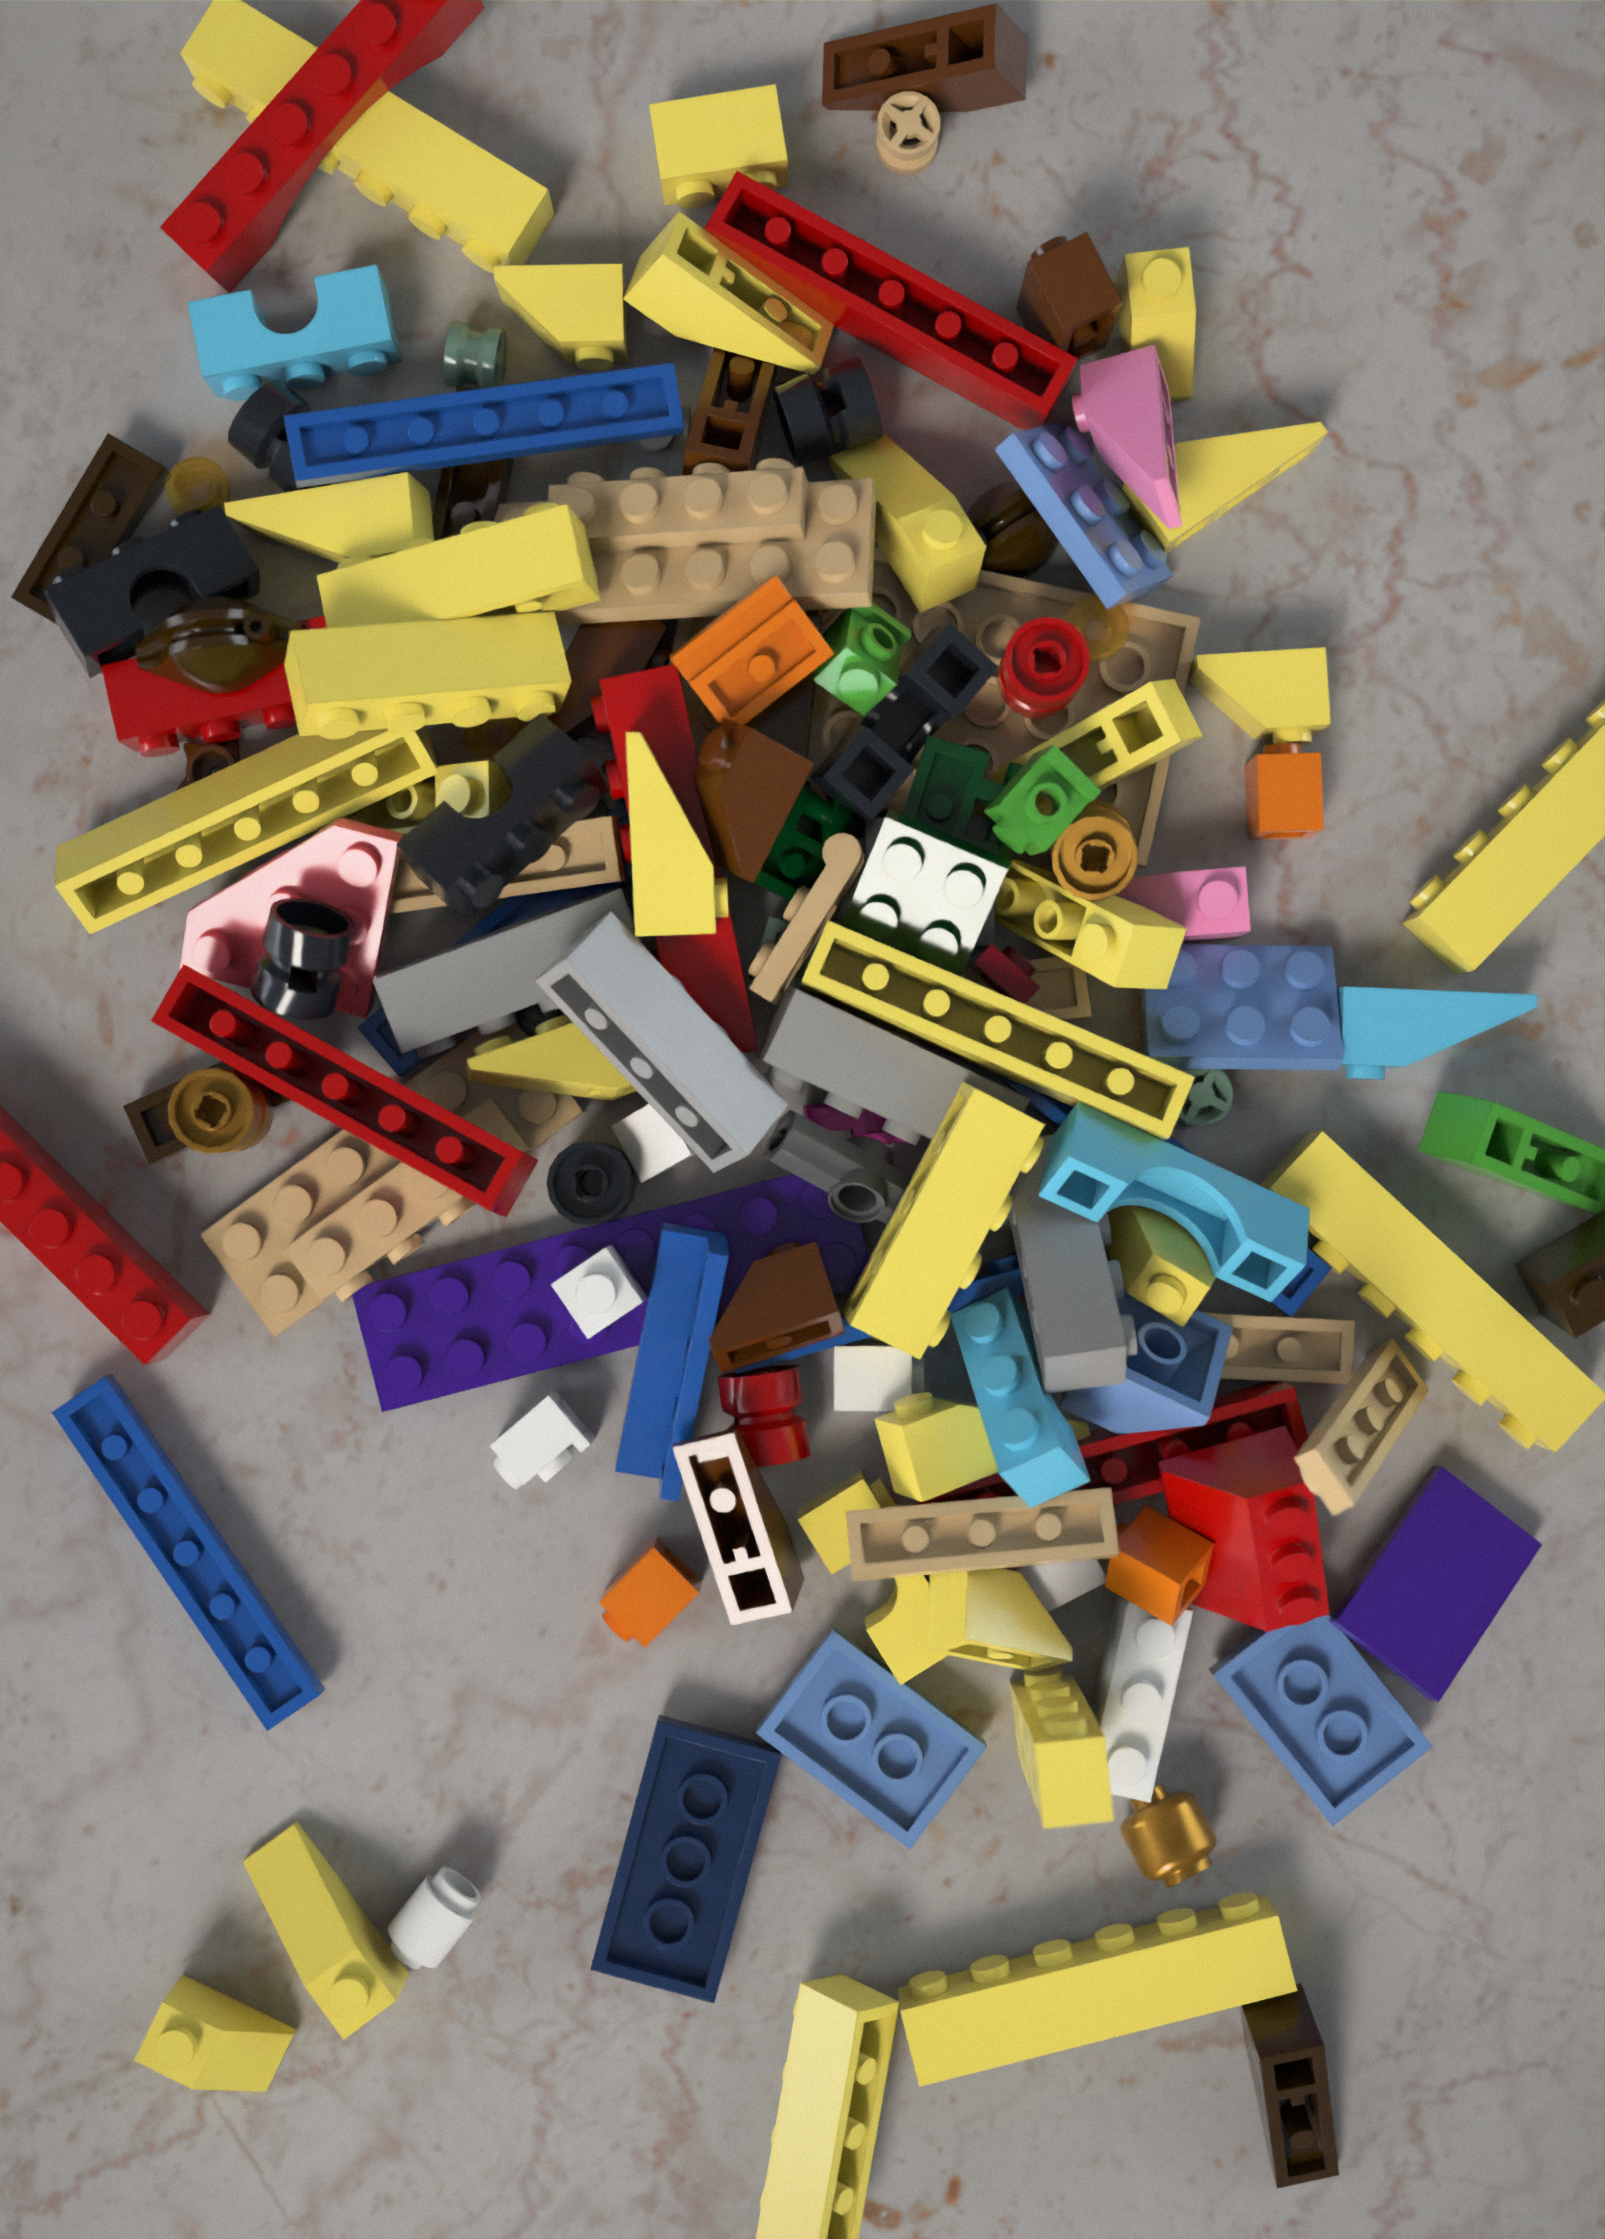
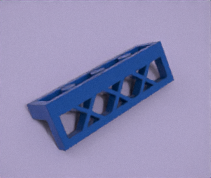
(672, 1353)

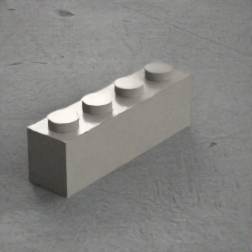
(485, 976)
(663, 1042)
(866, 1067)
(1069, 1289)

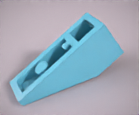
(1406, 1025)

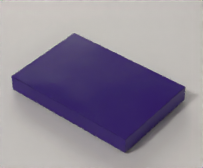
(1435, 1583)

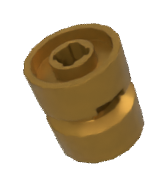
(1095, 853)
(220, 1111)

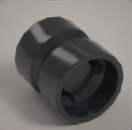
(805, 418)
(261, 433)
(302, 958)
(591, 1182)

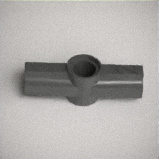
(853, 1171)

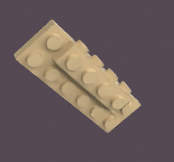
(715, 536)
(355, 1205)

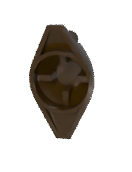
(1012, 530)
(216, 644)

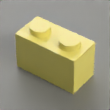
(712, 137)

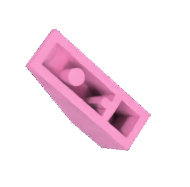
(1131, 424)
(1206, 902)

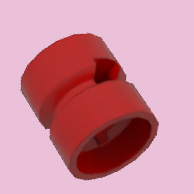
(1043, 667)
(764, 1412)

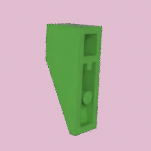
(1515, 1151)

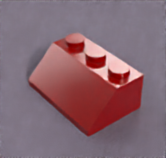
(1262, 1527)

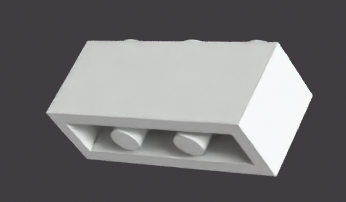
(1137, 1694)

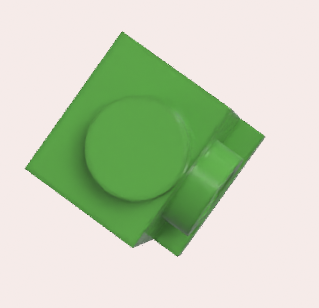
(865, 657)
(1059, 783)

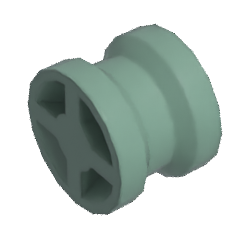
(474, 356)
(1208, 1099)

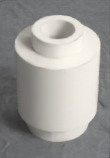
(433, 1919)

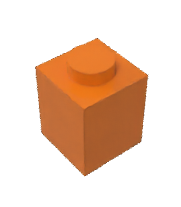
(1284, 793)
(1159, 1565)
(649, 1594)

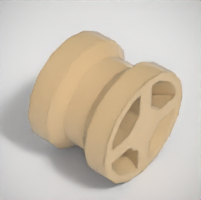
(903, 118)

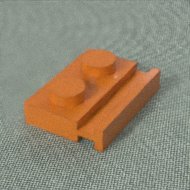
(752, 653)

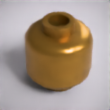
(1169, 1836)

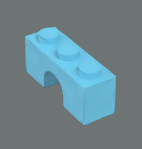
(348, 334)
(1023, 1424)

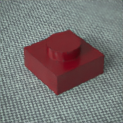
(1007, 973)

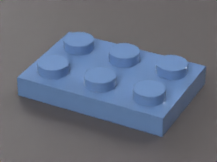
(1085, 512)
(1246, 1009)
(1321, 1712)
(871, 1737)

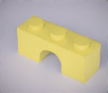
(902, 1622)

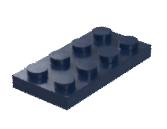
(686, 1859)

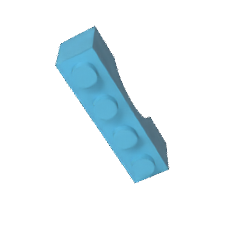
(1243, 1228)

